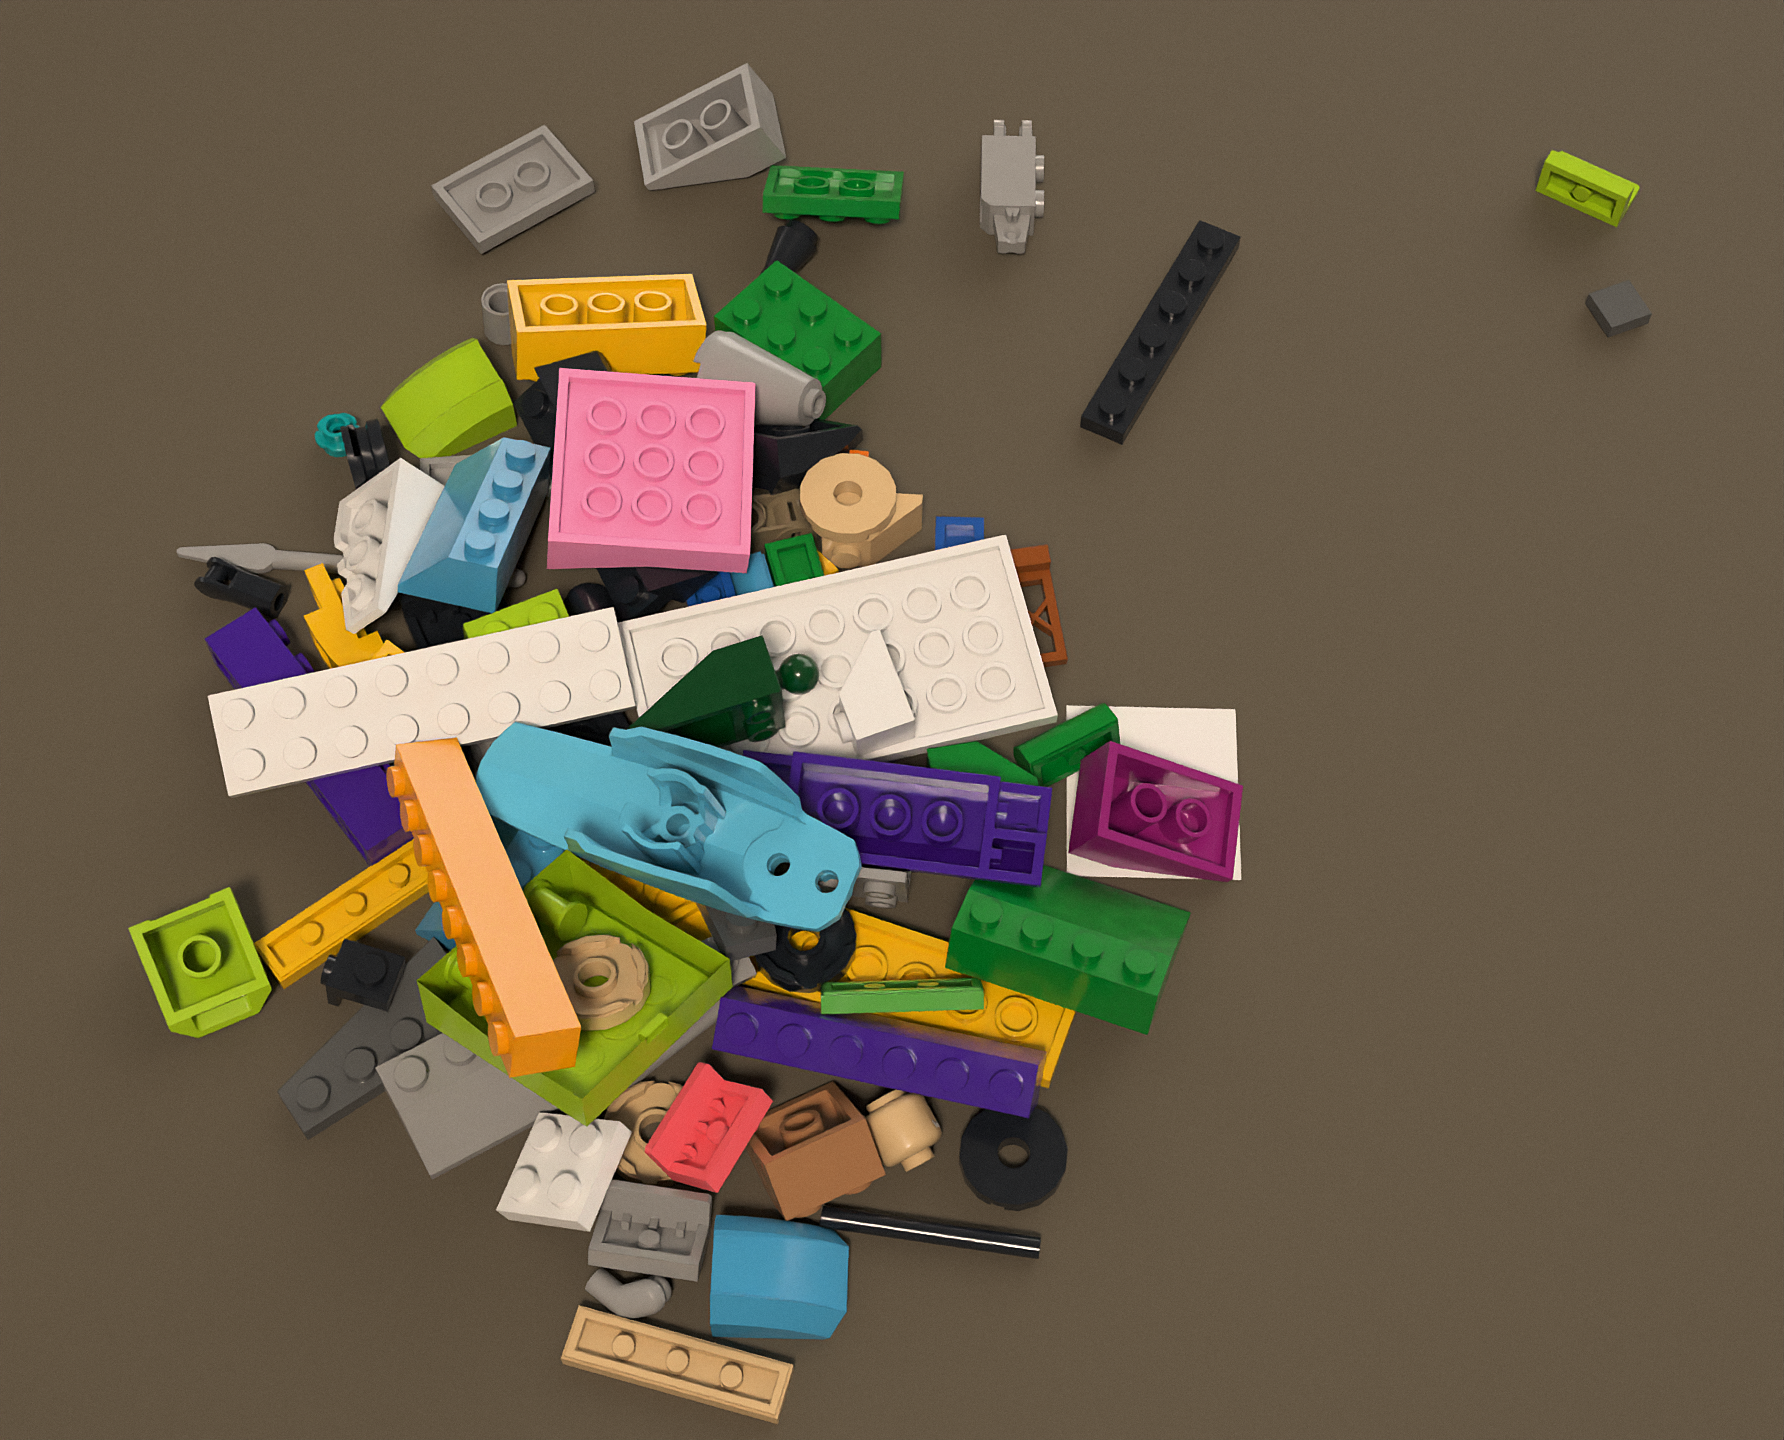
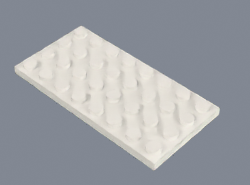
(945, 616)

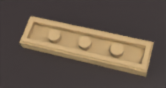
(678, 1364)

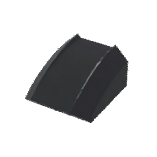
(787, 452)

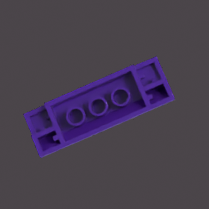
(924, 815)

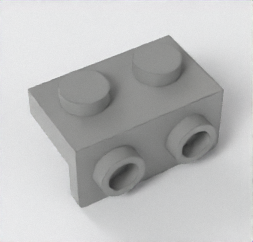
(652, 1230)

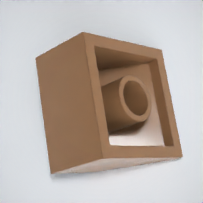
(814, 1152)

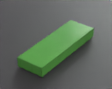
(902, 995)

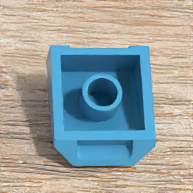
(776, 1279)

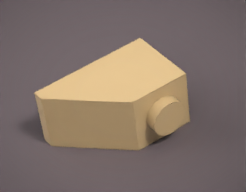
(904, 525)

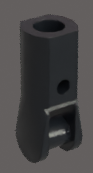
(244, 590)

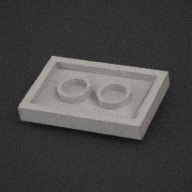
(512, 189)

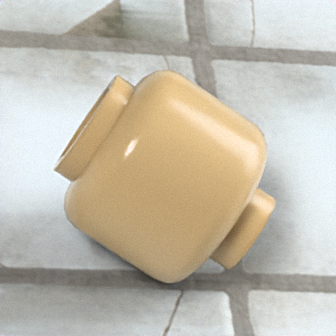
(903, 1129)

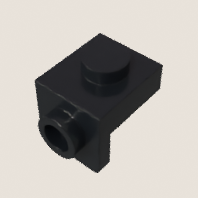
(362, 975)

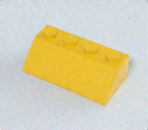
(633, 320)

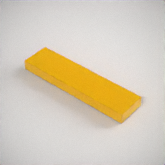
(343, 913)

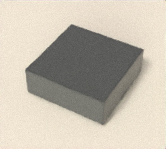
(1618, 308)

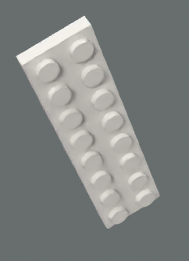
(453, 690)

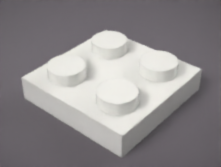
(564, 1171)

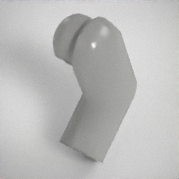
(632, 1299)

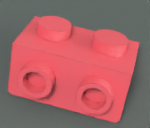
(707, 1129)

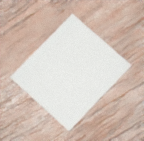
(1182, 735)

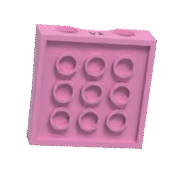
(651, 472)

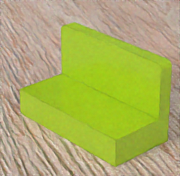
(1586, 187)

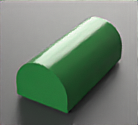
(1060, 749)

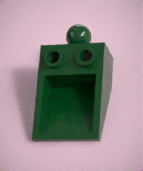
(731, 696)

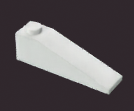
(378, 535)

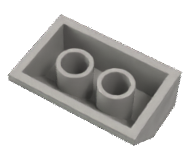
(456, 1102)

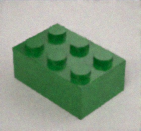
(806, 331)

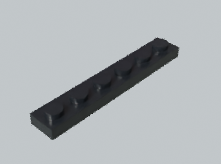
(1160, 332)

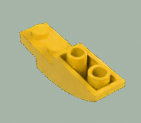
(328, 626)

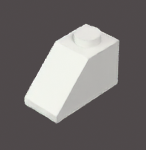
(873, 702)

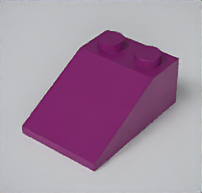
(1154, 815)

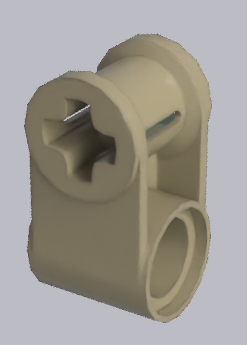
(775, 521)

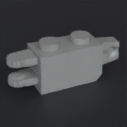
(1009, 186)

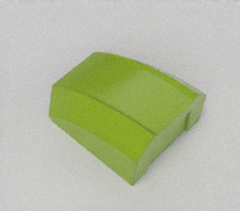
(450, 403)
(203, 965)

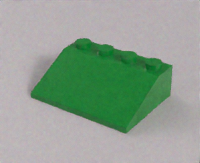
(1070, 945)

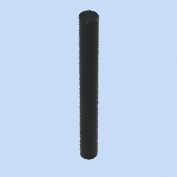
(930, 1232)

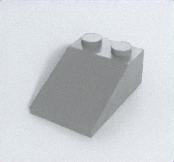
(711, 133)

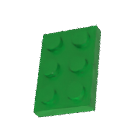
(833, 193)

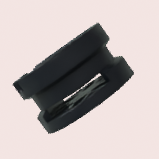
(365, 451)

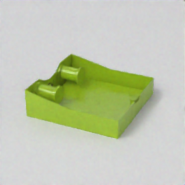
(574, 903)

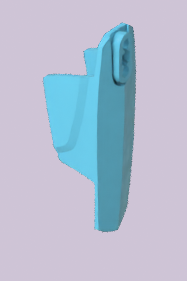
(673, 819)

